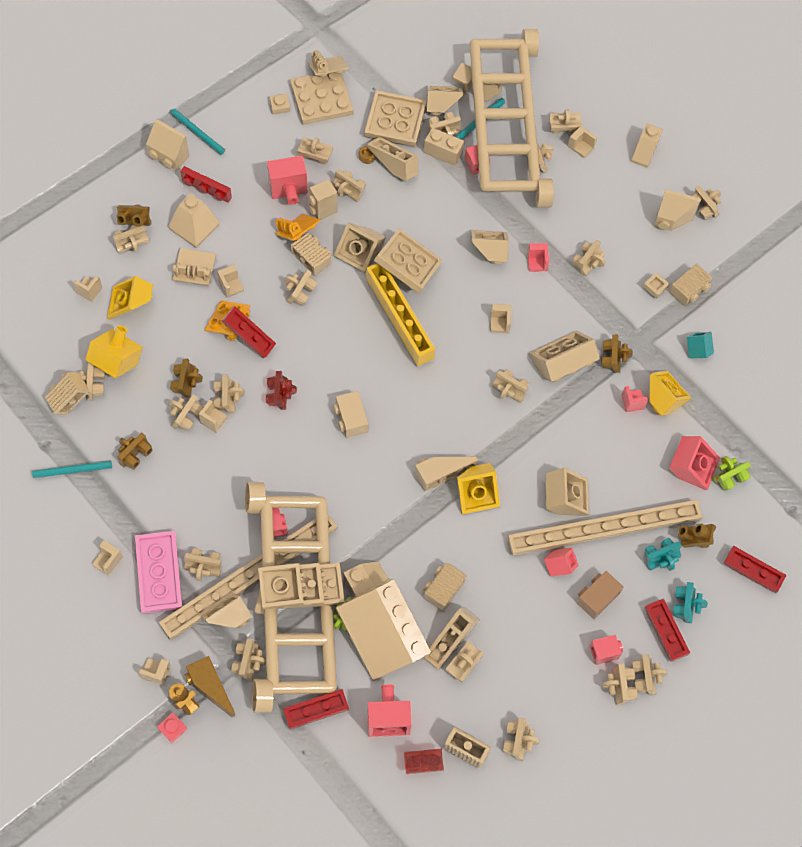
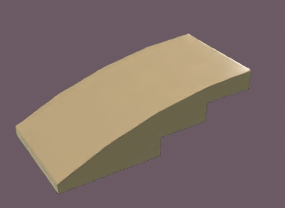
(301, 585)

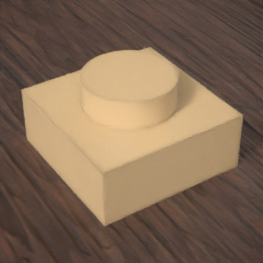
(279, 103)
(656, 285)

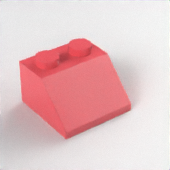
(694, 461)

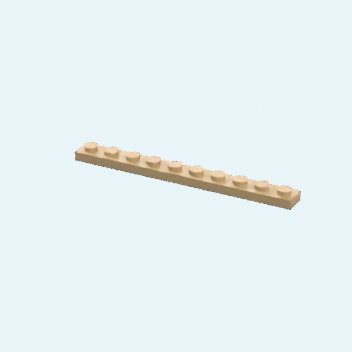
(604, 527)
(233, 584)

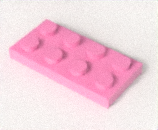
(158, 572)

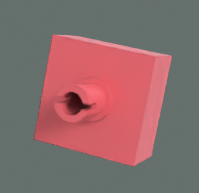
(287, 178)
(389, 716)

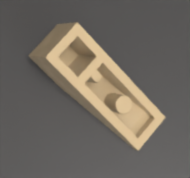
(396, 159)
(439, 470)
(451, 637)

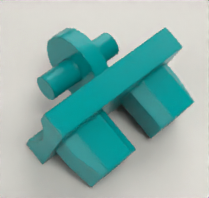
(665, 556)
(688, 594)

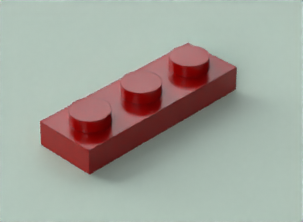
(206, 184)
(248, 332)
(754, 569)
(667, 630)
(316, 709)

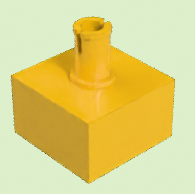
(114, 352)

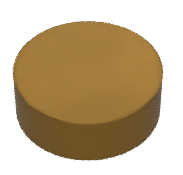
(366, 155)

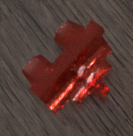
(282, 392)
(423, 761)

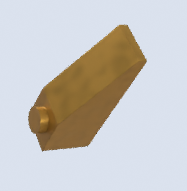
(207, 683)

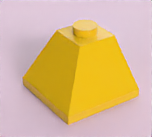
(128, 296)
(666, 393)
(478, 489)

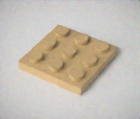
(321, 97)
(395, 118)
(408, 260)

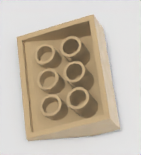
(383, 629)

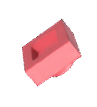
(172, 727)

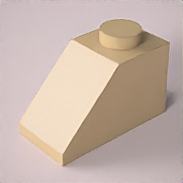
(647, 145)
(229, 613)

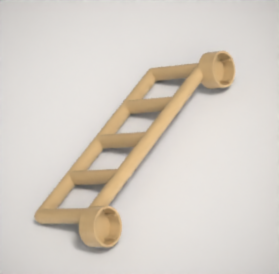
(527, 47)
(263, 689)

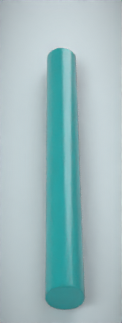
(472, 125)
(198, 131)
(72, 469)

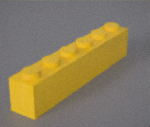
(400, 314)

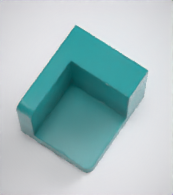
(700, 345)

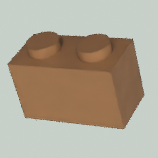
(599, 594)

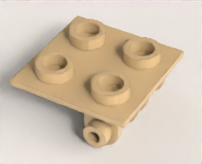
(322, 66)
(194, 267)

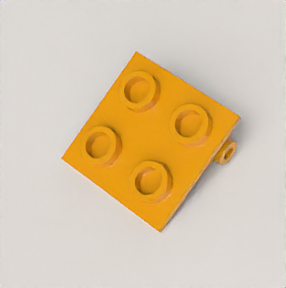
(294, 229)
(215, 323)

